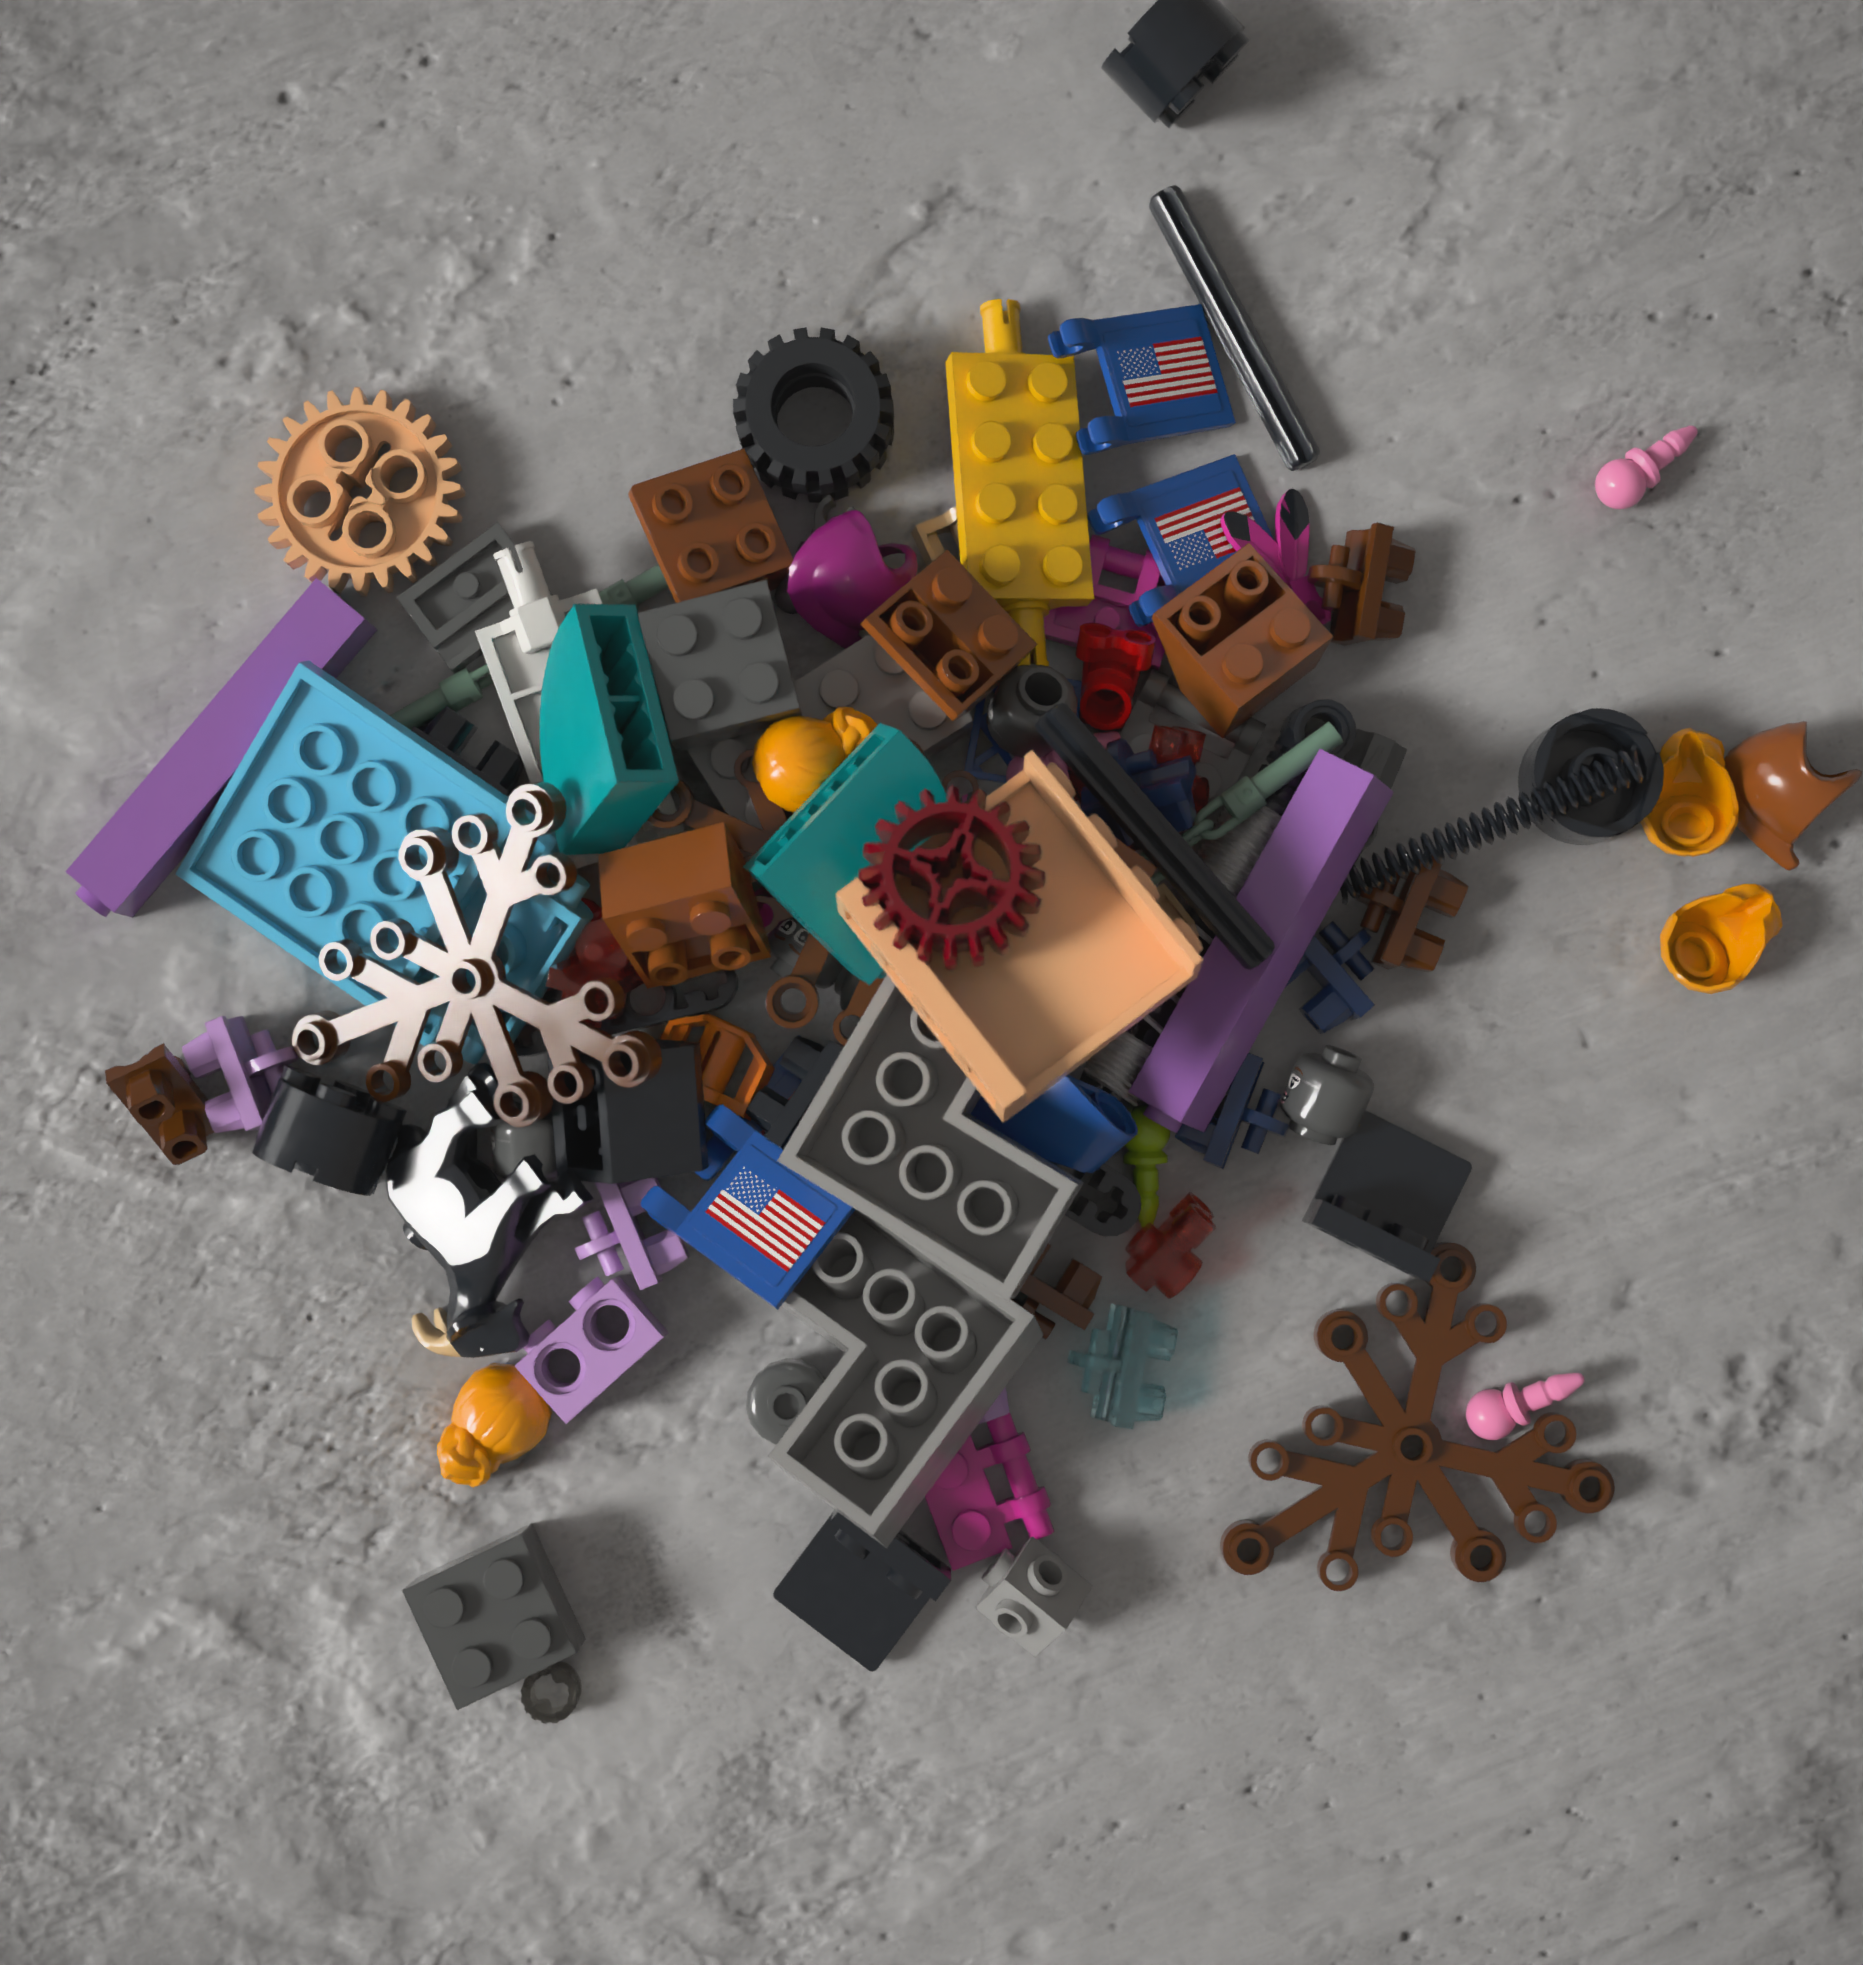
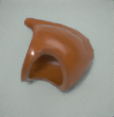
(1781, 789)

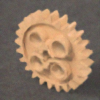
(309, 466)

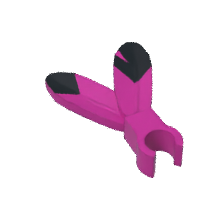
(1288, 552)

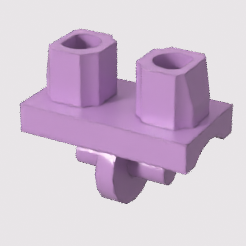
(249, 1067)
(646, 1257)

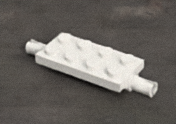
(517, 661)

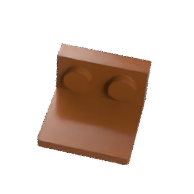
(711, 527)

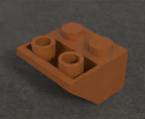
(949, 635)
(1238, 639)
(682, 906)

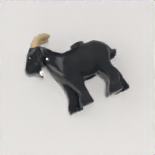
(472, 1220)

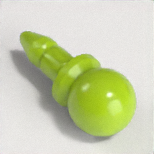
(1145, 1153)

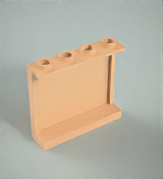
(1067, 989)

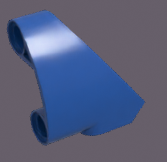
(1068, 1124)

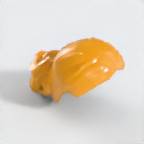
(804, 751)
(1697, 797)
(1719, 937)
(491, 1424)

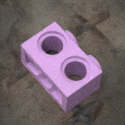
(600, 1358)

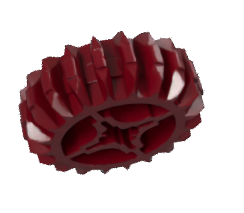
(975, 889)

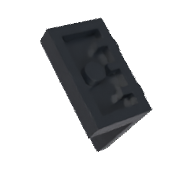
(1389, 1195)
(861, 1590)

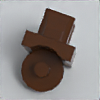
(1356, 583)
(1401, 940)
(164, 1103)
(1068, 1298)

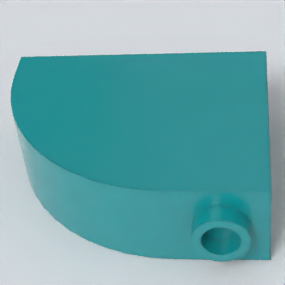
(603, 729)
(825, 839)

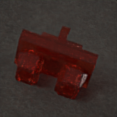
(596, 957)

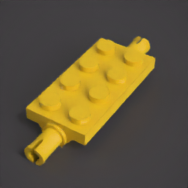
(1019, 475)

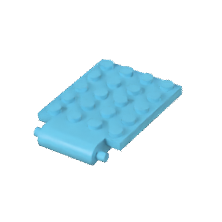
(316, 833)

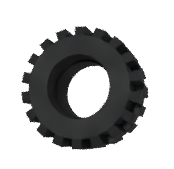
(804, 365)

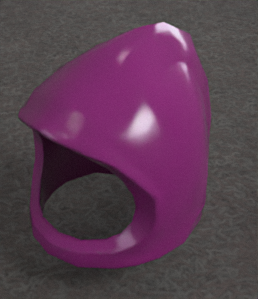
(843, 576)

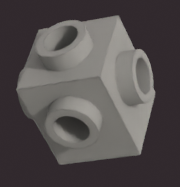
(1032, 1595)

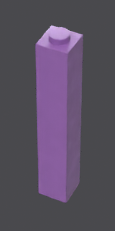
(180, 792)
(1288, 900)

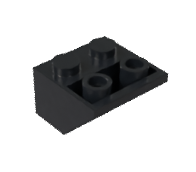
(635, 1130)

